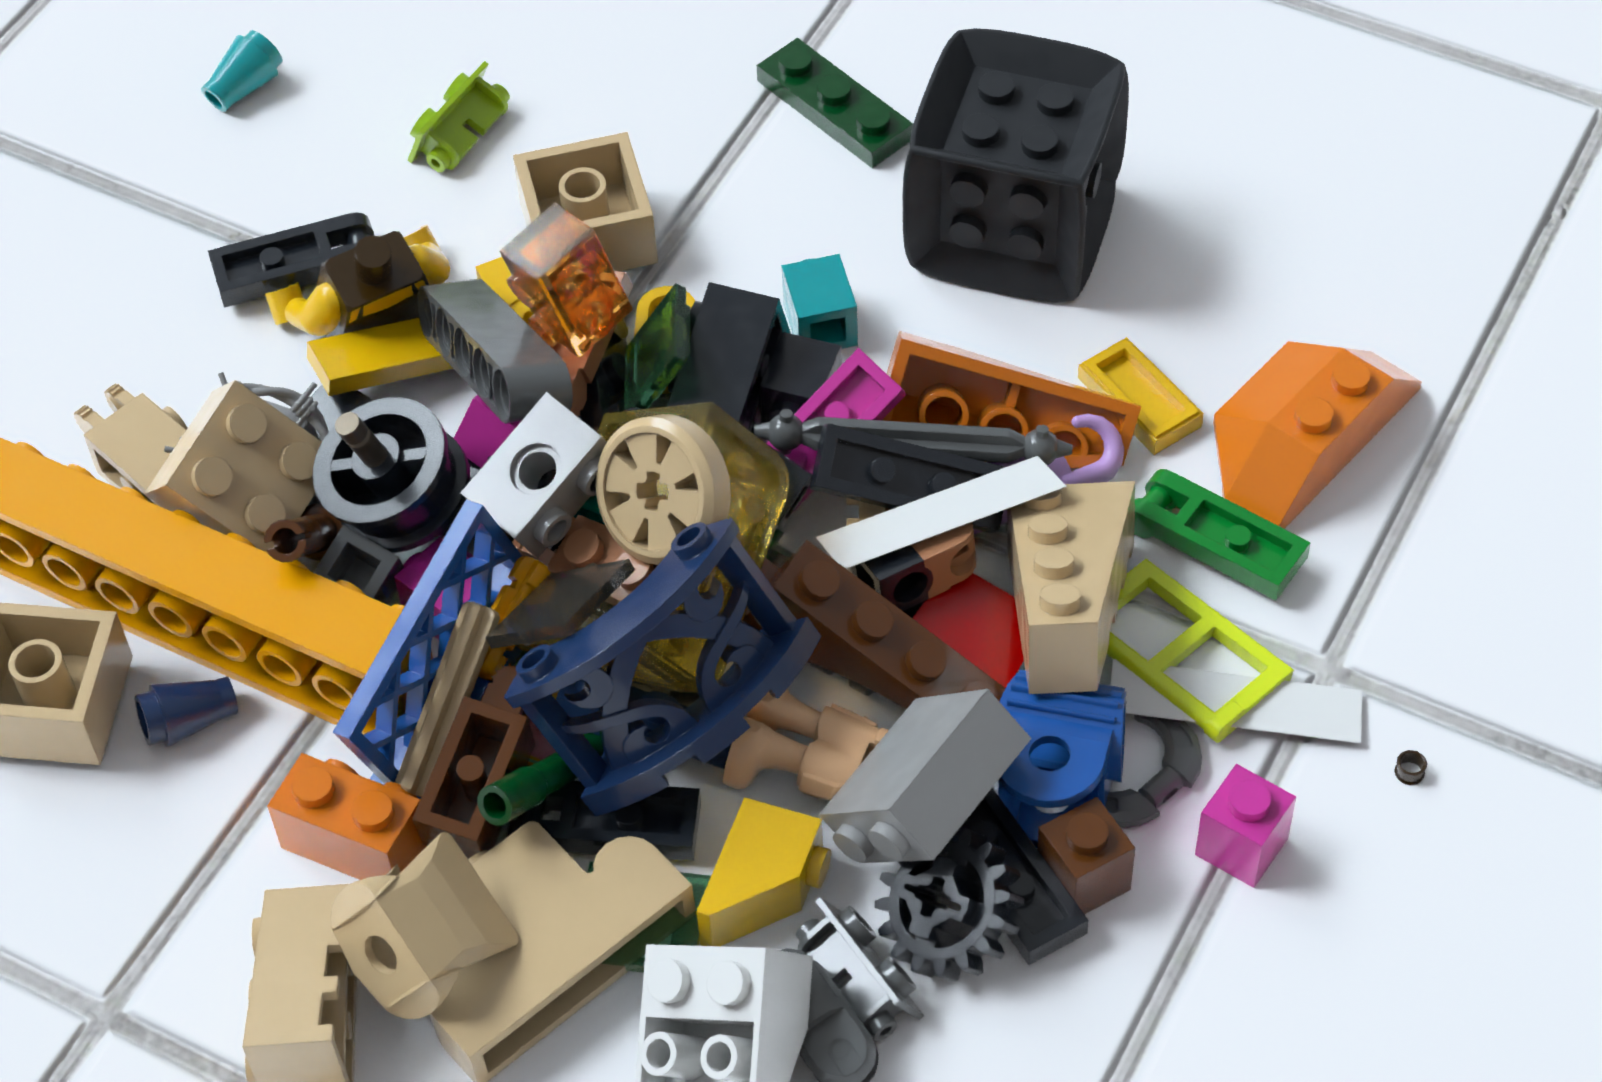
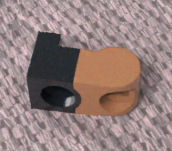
(921, 569)

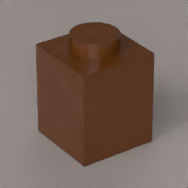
(1088, 854)

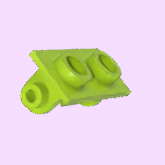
(443, 133)

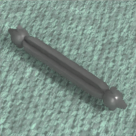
(974, 442)

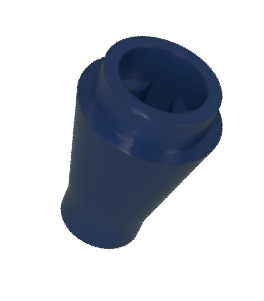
(183, 708)

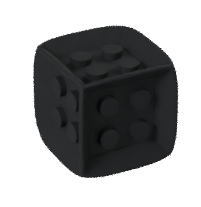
(1014, 164)

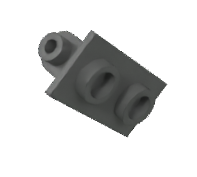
(877, 986)

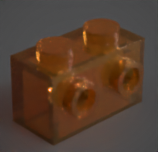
(565, 281)

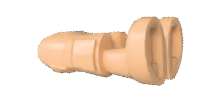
(823, 766)

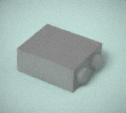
(924, 778)

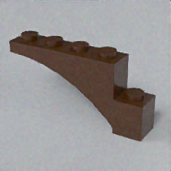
(867, 634)

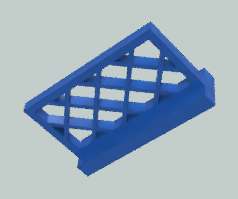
(382, 685)

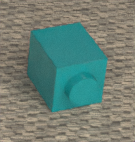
(820, 300)

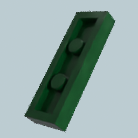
(834, 102)

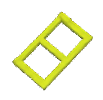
(1206, 624)

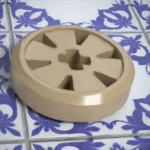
(676, 455)

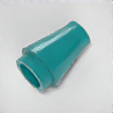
(243, 69)

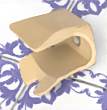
(419, 928)

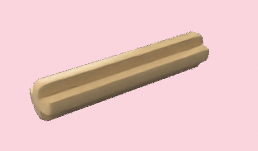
(452, 682)

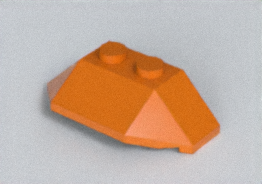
(1303, 424)

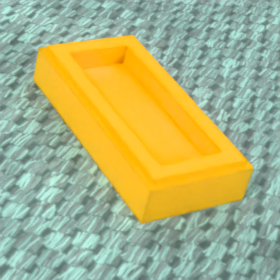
(1130, 376)

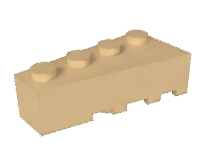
(1066, 580)

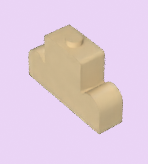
(565, 931)

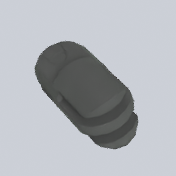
(836, 1040)

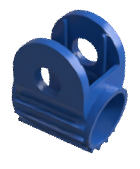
(1071, 751)

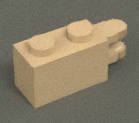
(132, 440)

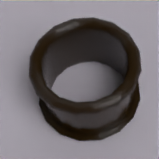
(1413, 757)

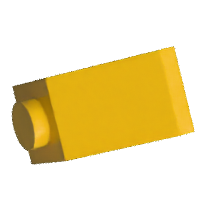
(762, 872)

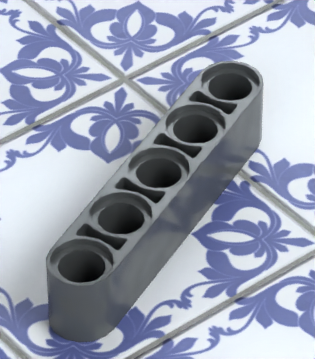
(492, 348)

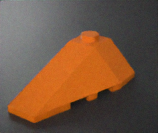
(976, 390)

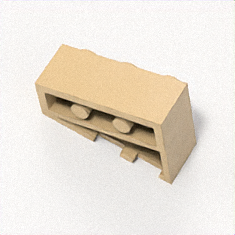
(299, 992)

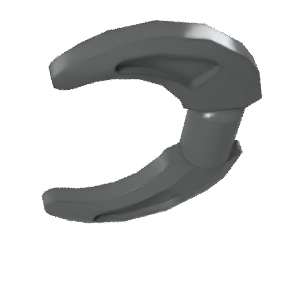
(1180, 768)

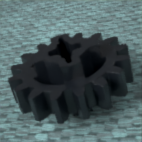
(938, 937)

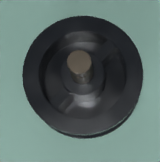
(391, 473)

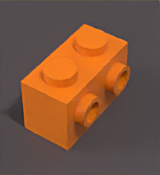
(345, 819)

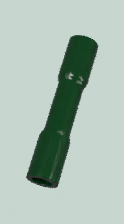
(527, 786)

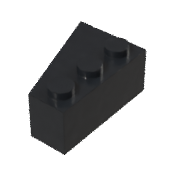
(729, 351)

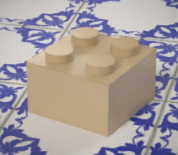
(597, 185)
(239, 466)
(59, 681)

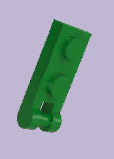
(1219, 533)

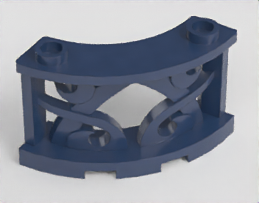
(636, 762)

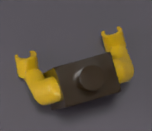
(365, 285)

